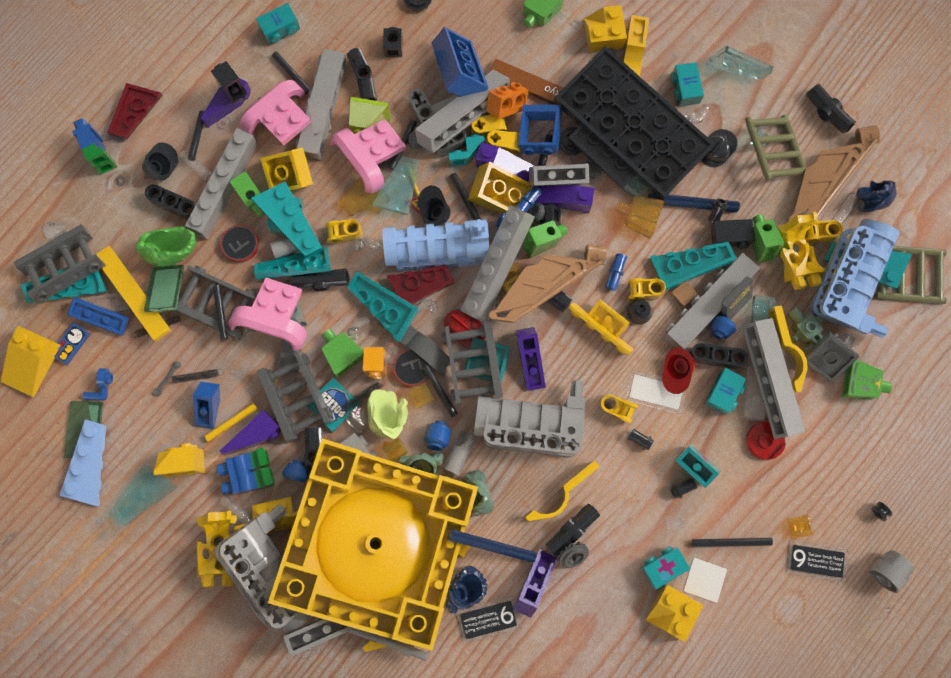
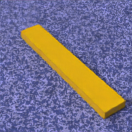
(132, 294)

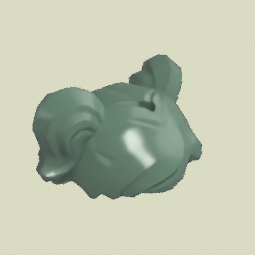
(428, 462)
(482, 501)

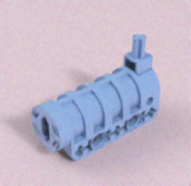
(436, 245)
(855, 277)

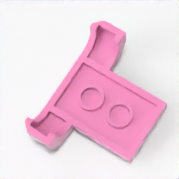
(277, 113)
(368, 149)
(272, 313)

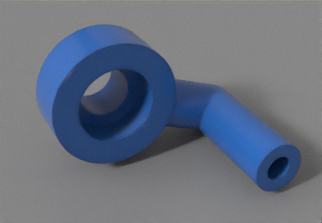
(103, 379)

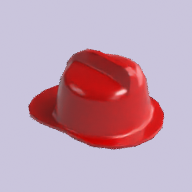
(460, 321)
(677, 371)

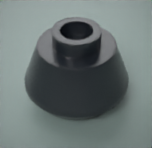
(639, 311)

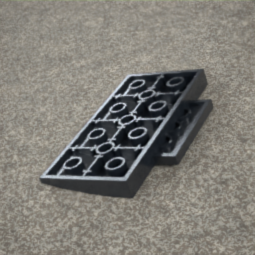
(630, 126)

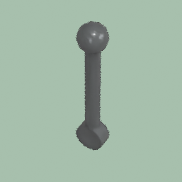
(158, 391)

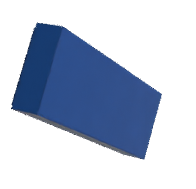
(98, 316)

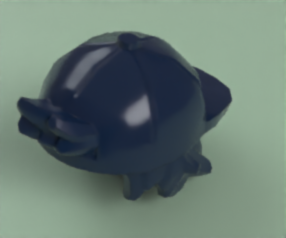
(876, 196)
(466, 589)

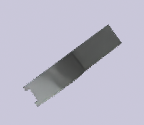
(425, 349)

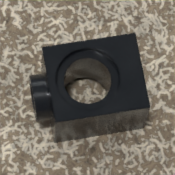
(392, 49)

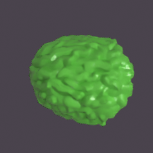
(166, 246)

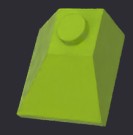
(366, 113)

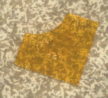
(358, 200)

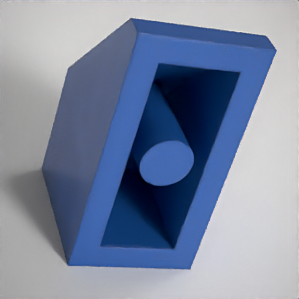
(206, 404)

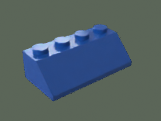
(458, 63)

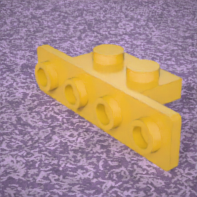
(606, 322)
(285, 522)

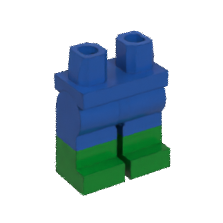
(92, 147)
(240, 473)

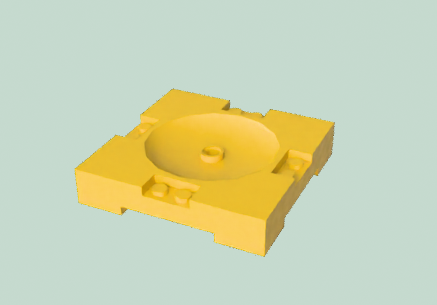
(329, 556)

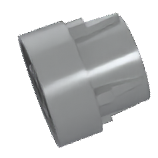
(891, 571)

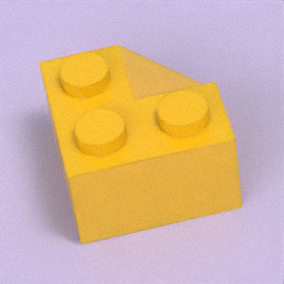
(605, 28)
(288, 168)
(180, 461)
(674, 612)

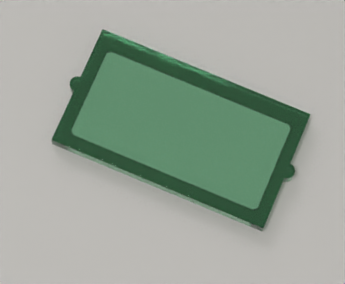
(164, 288)
(78, 414)

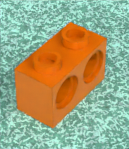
(506, 100)

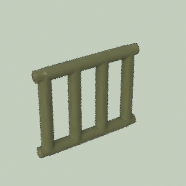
(764, 157)
(920, 278)

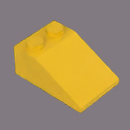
(497, 188)
(27, 360)

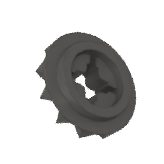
(578, 552)

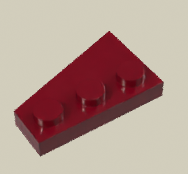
(132, 109)
(421, 284)

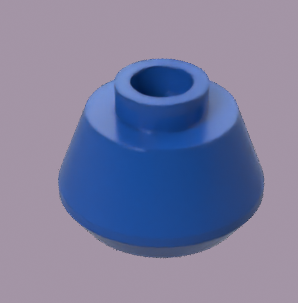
(722, 327)
(296, 471)

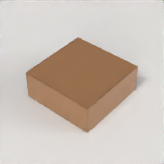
(684, 294)

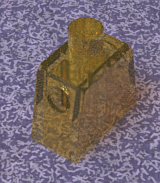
(641, 214)

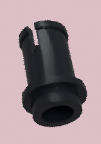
(718, 209)
(641, 439)
(683, 488)

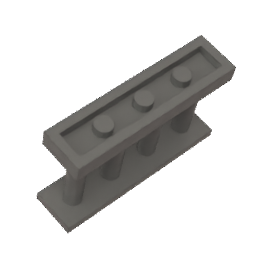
(50, 252)
(198, 312)
(488, 351)
(275, 396)

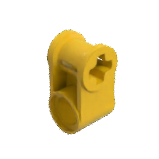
(487, 124)
(505, 140)
(339, 231)
(819, 231)
(644, 289)
(620, 407)

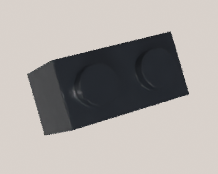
(228, 82)
(736, 232)

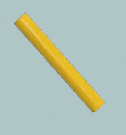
(231, 422)

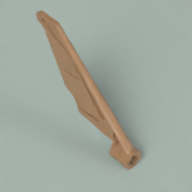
(832, 170)
(545, 280)

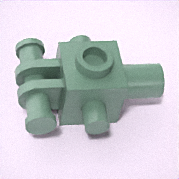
(807, 328)

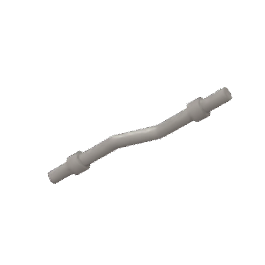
(406, 649)

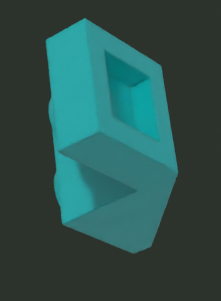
(461, 158)

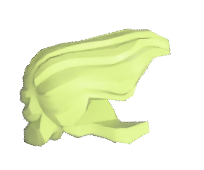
(385, 414)

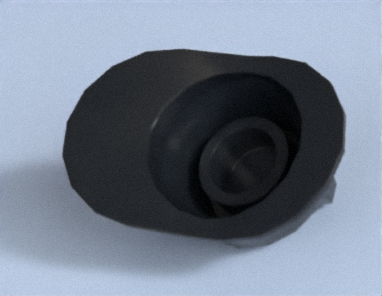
(725, 146)
(160, 161)
(433, 206)

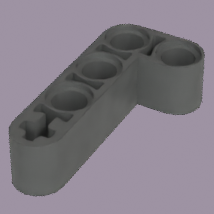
(425, 107)

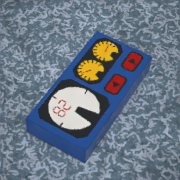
(71, 343)

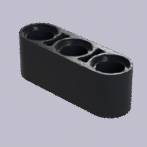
(165, 197)
(726, 352)

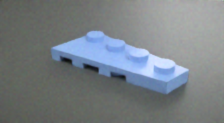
(84, 472)

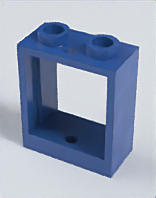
(540, 113)

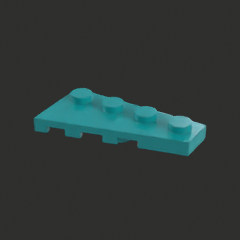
(286, 214)
(689, 264)
(294, 265)
(893, 270)
(87, 286)
(386, 306)

